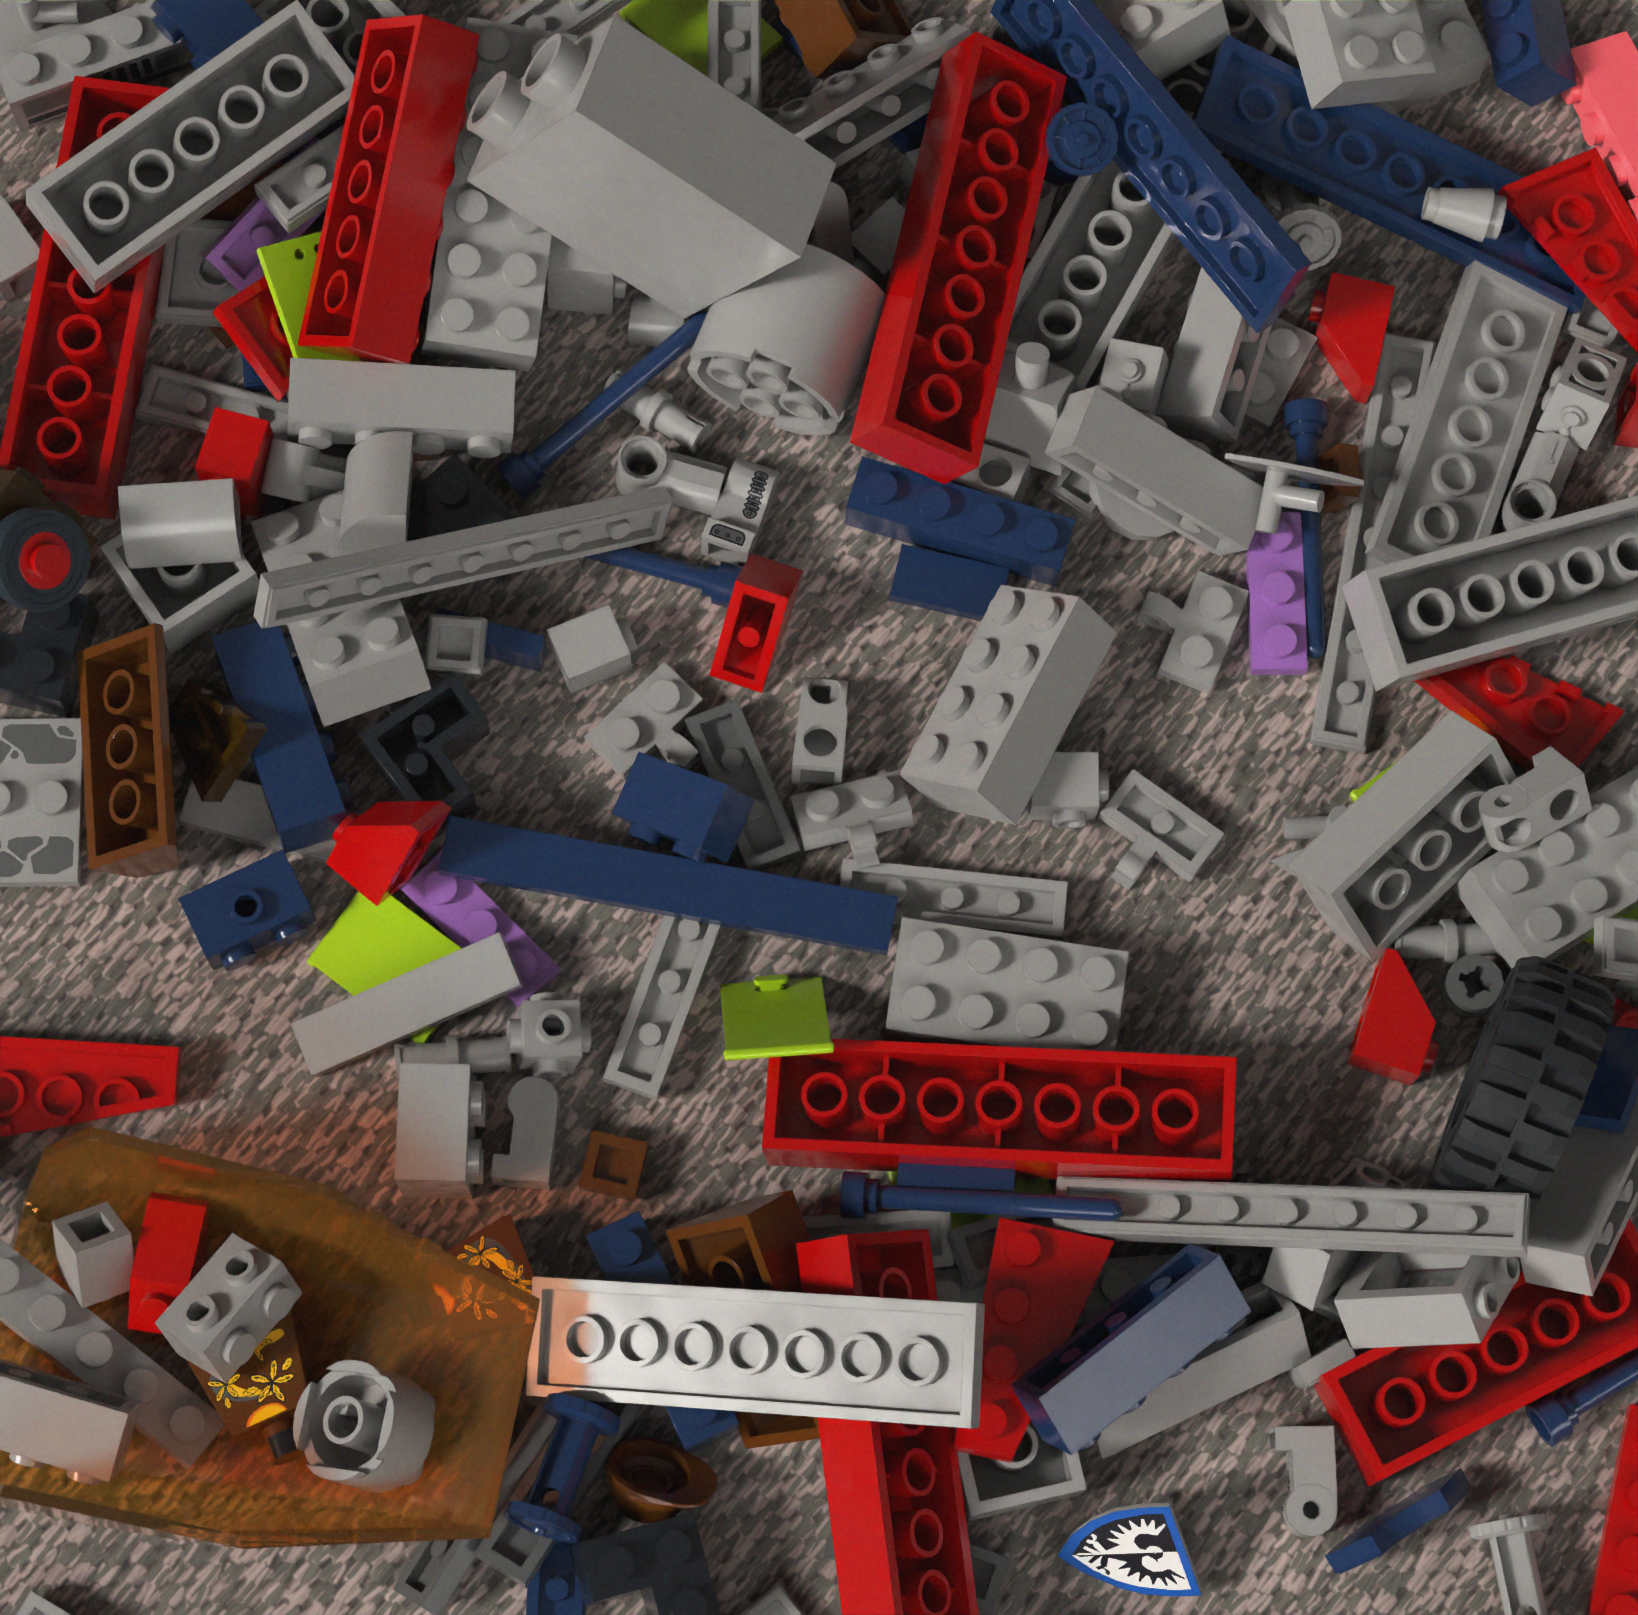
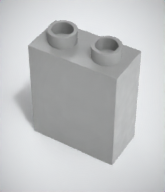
(647, 167)

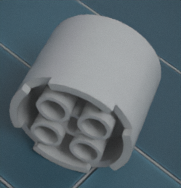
(791, 343)

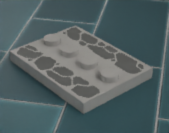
(41, 802)

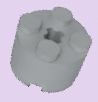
(365, 1427)

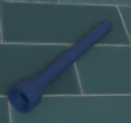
(1306, 423)
(527, 469)
(714, 581)
(865, 1196)
(1558, 1415)

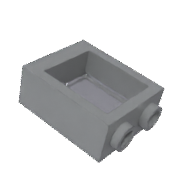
(1423, 1298)

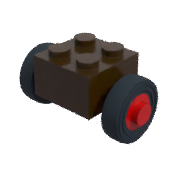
(40, 545)

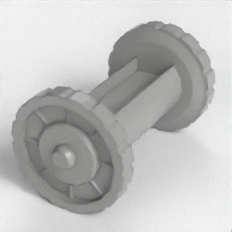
(1304, 219)
(1515, 1560)

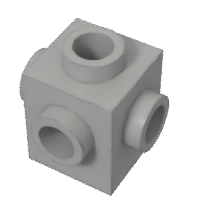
(545, 1054)

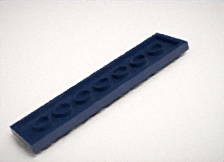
(1164, 154)
(1364, 163)

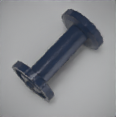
(1079, 142)
(562, 1467)

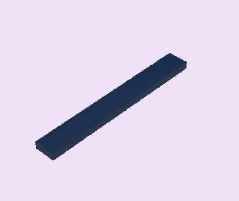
(668, 885)

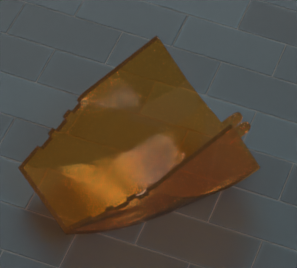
(364, 1298)

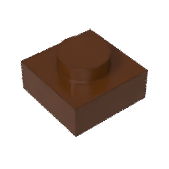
(1345, 461)
(613, 1165)

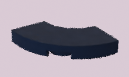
(1398, 1522)

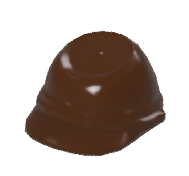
(656, 1479)

